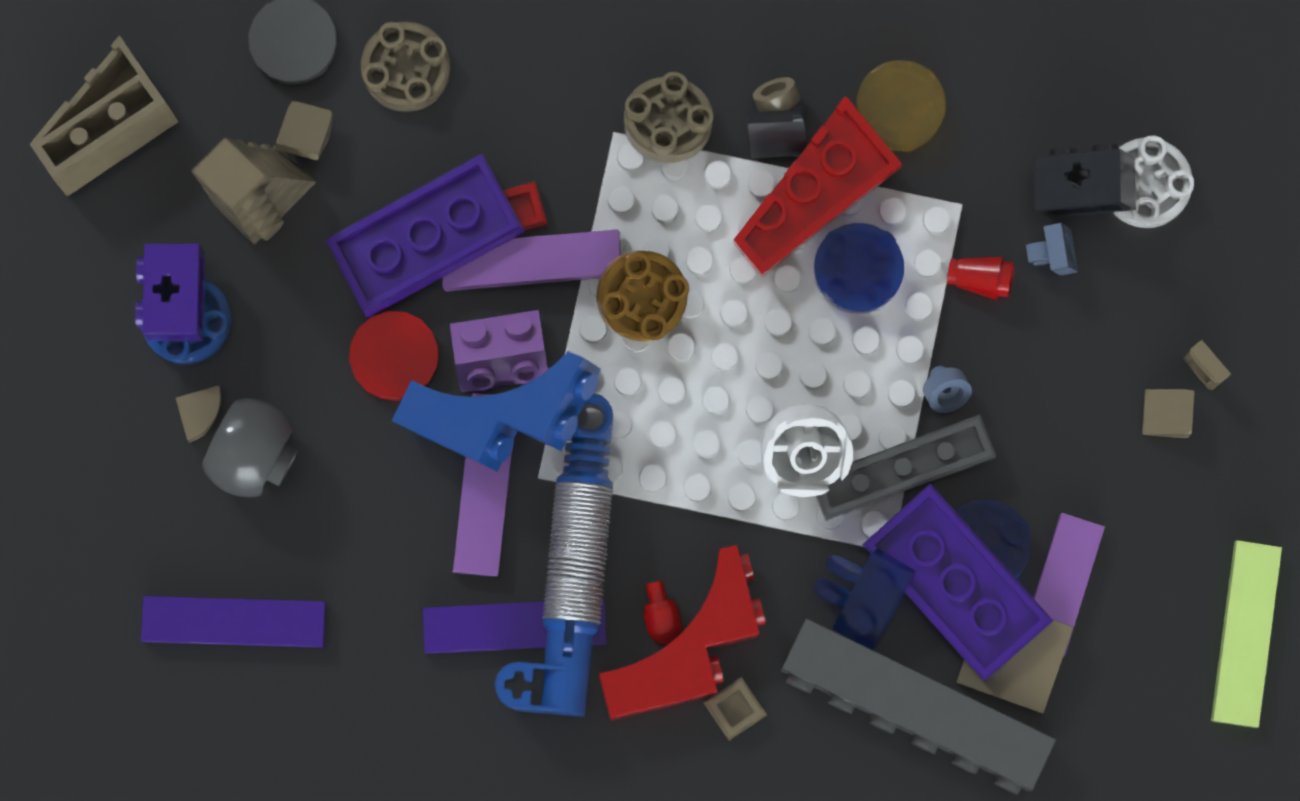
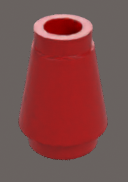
(984, 276)

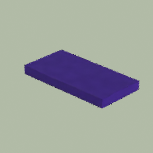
(424, 235)
(960, 583)

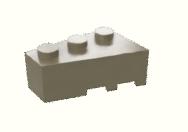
(103, 121)

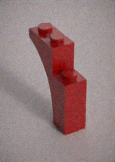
(683, 667)

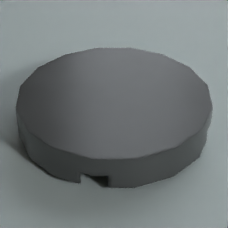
(292, 41)

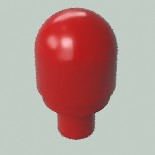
(661, 615)

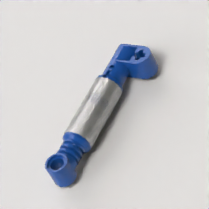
(574, 575)

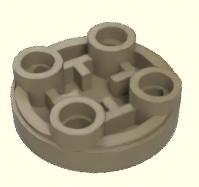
(405, 66)
(668, 118)

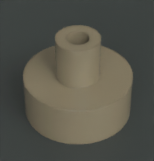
(776, 95)

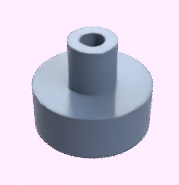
(947, 389)

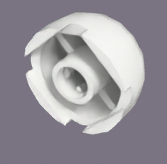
(806, 450)

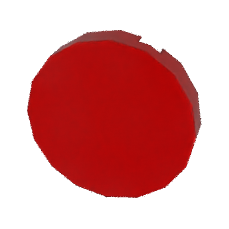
(391, 353)

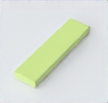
(1246, 634)

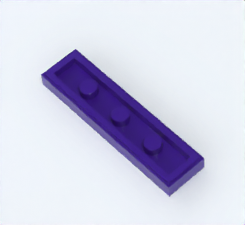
(233, 621)
(490, 627)

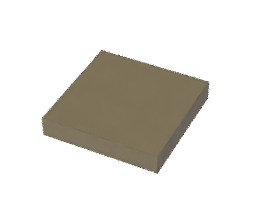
(1029, 673)

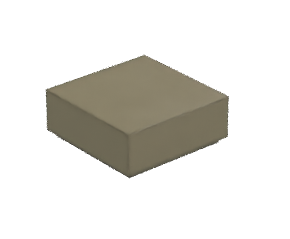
(1206, 365)
(735, 709)

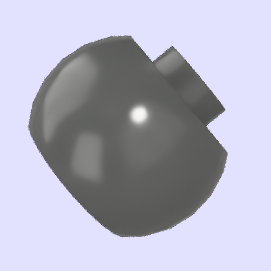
(250, 449)

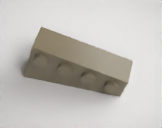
(252, 185)

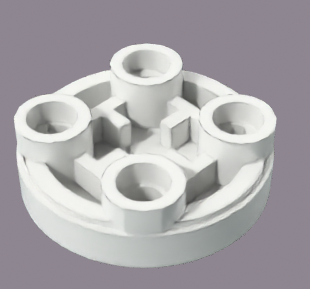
(1161, 182)

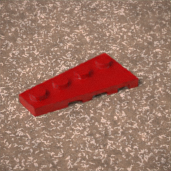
(824, 182)

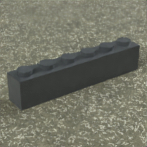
(918, 706)

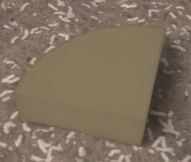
(199, 411)

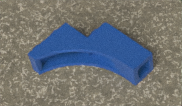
(486, 425)

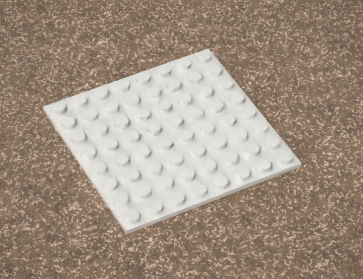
(752, 344)

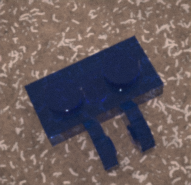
(873, 598)

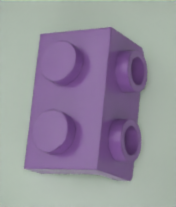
(498, 351)

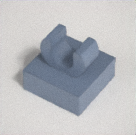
(1056, 250)

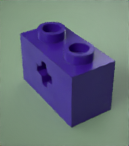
(184, 315)

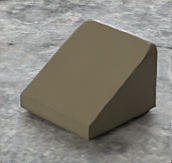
(305, 130)
(1168, 412)

